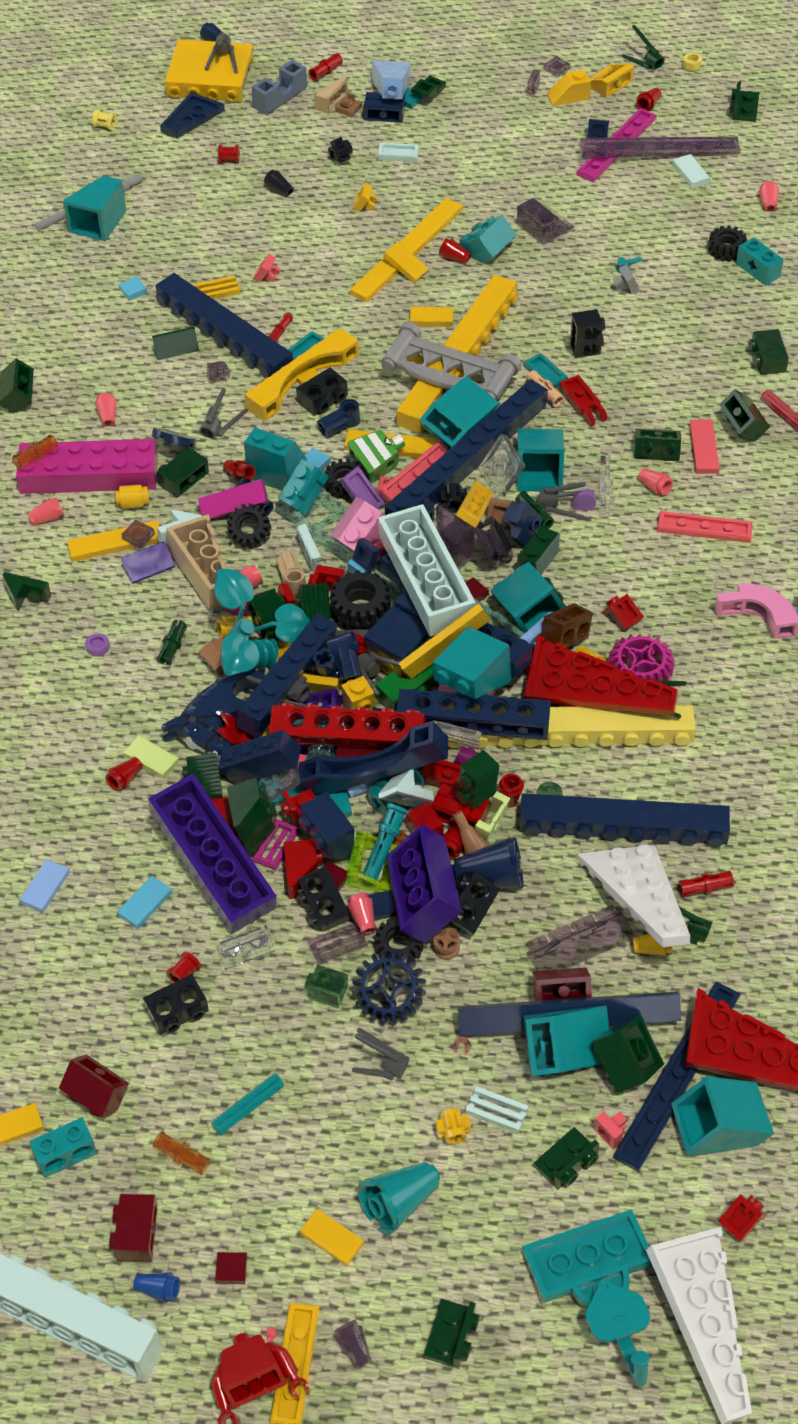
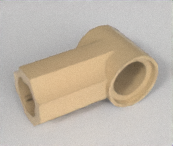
(291, 571)

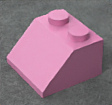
(358, 523)

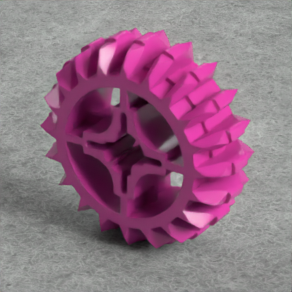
(638, 655)

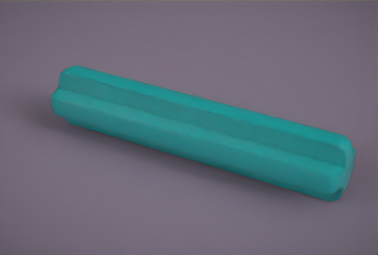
(247, 1104)

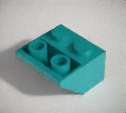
(487, 238)

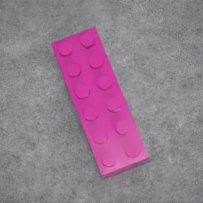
(91, 467)

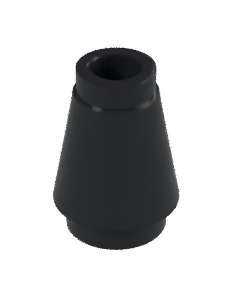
(276, 181)

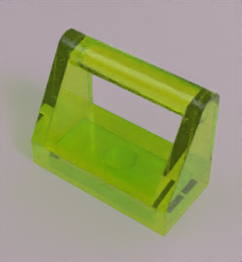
(356, 880)

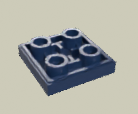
(397, 634)

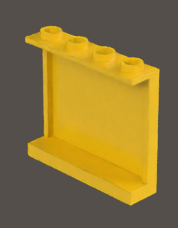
(218, 82)

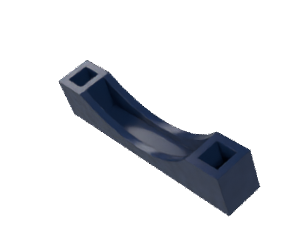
(256, 711)
(419, 747)

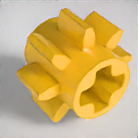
(453, 1126)

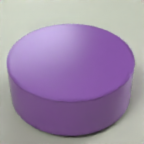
(584, 500)
(97, 644)

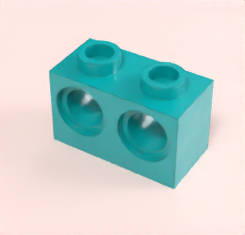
(63, 1147)

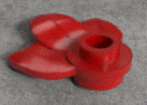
(231, 732)

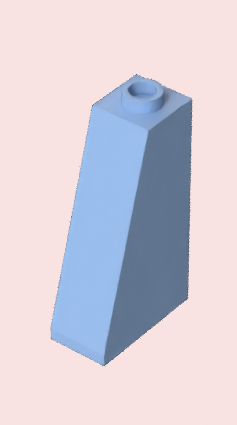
(391, 78)

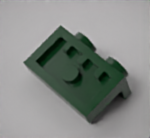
(744, 104)
(657, 444)
(566, 1158)
(450, 1333)

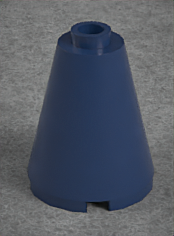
(495, 862)

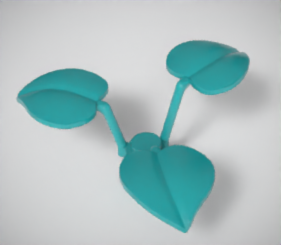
(238, 653)

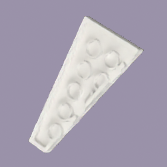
(640, 883)
(703, 1305)

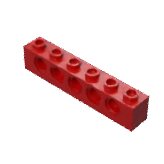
(333, 734)

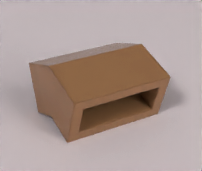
(212, 654)

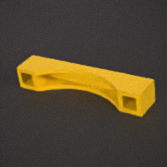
(332, 351)

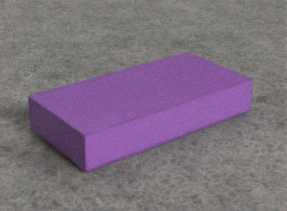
(359, 486)

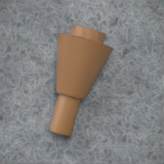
(470, 837)

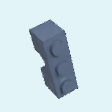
(291, 80)

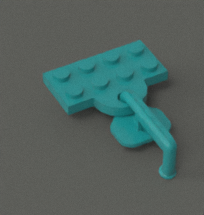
(595, 1268)

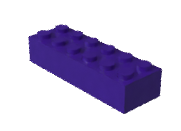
(212, 853)

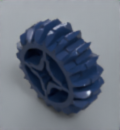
(376, 988)

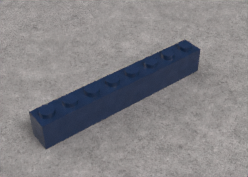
(222, 325)
(625, 819)

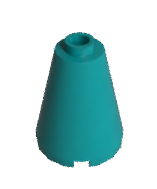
(397, 1194)

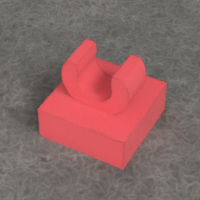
(266, 269)
(610, 1128)

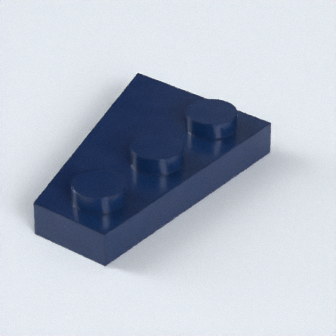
(190, 114)

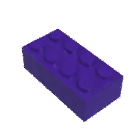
(423, 884)

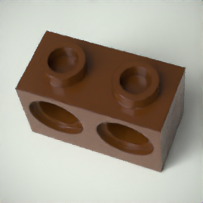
(567, 625)

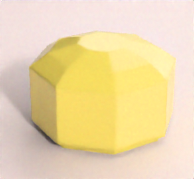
(692, 61)

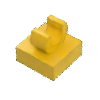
(364, 198)

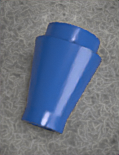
(158, 1285)

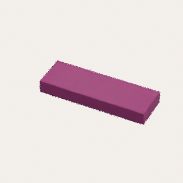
(224, 502)

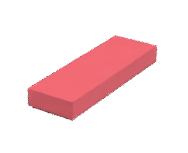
(704, 446)

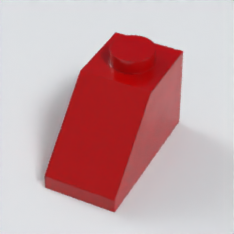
(300, 860)

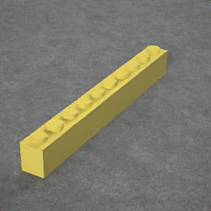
(605, 727)

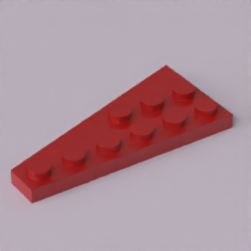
(590, 682)
(739, 1046)

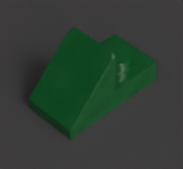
(24, 587)

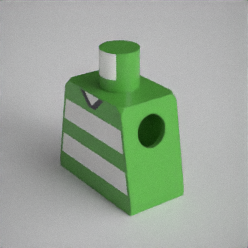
(376, 453)

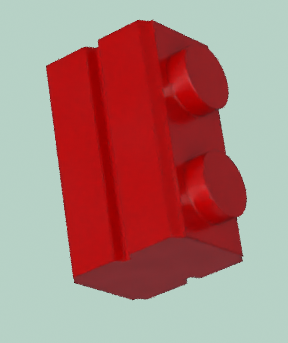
(447, 804)

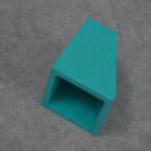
(96, 208)
(272, 457)
(543, 459)
(526, 597)
(474, 664)
(721, 1116)

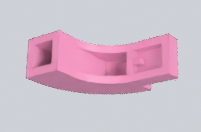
(762, 602)

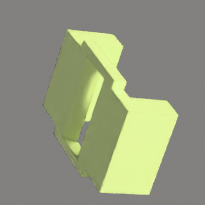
(499, 806)

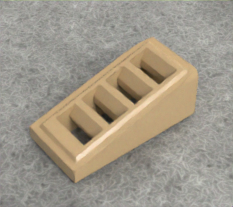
(329, 97)

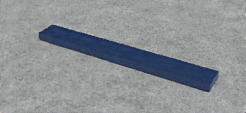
(509, 1016)
(670, 1086)

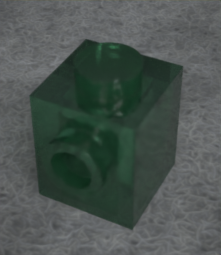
(327, 986)

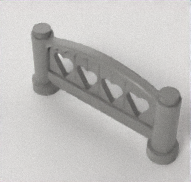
(409, 344)

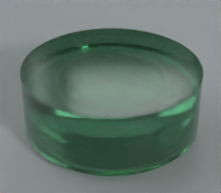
(550, 788)

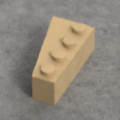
(197, 555)

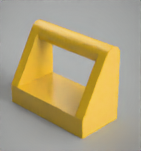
(620, 77)

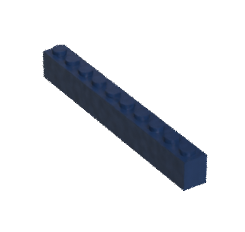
(472, 448)

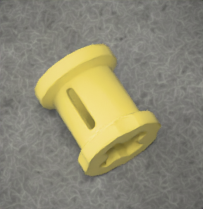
(104, 119)

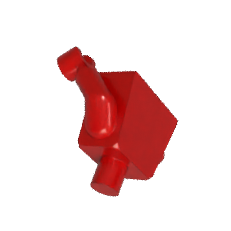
(251, 1371)

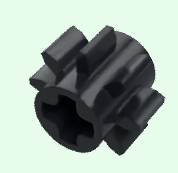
(340, 150)
(453, 496)

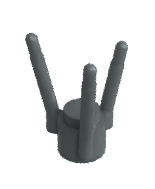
(223, 45)
(212, 424)
(549, 497)
(370, 667)
(298, 692)
(393, 1061)

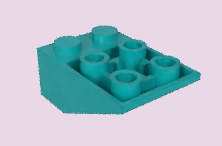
(458, 412)
(564, 1039)

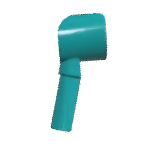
(622, 261)

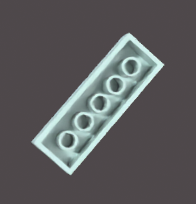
(425, 567)
(78, 1318)

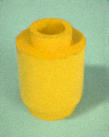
(132, 496)

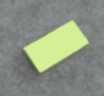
(152, 757)

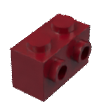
(561, 984)
(93, 1086)
(135, 1227)

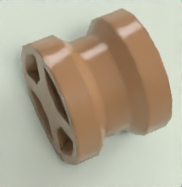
(446, 936)

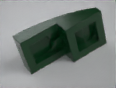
(429, 87)

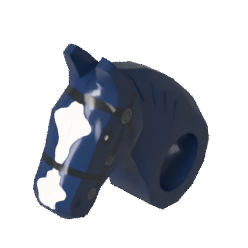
(201, 717)

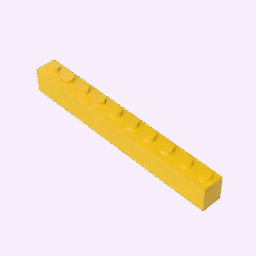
(467, 337)

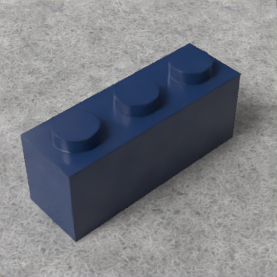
(260, 757)

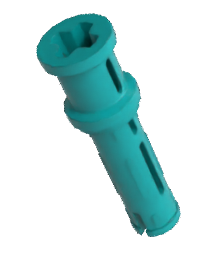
(388, 830)

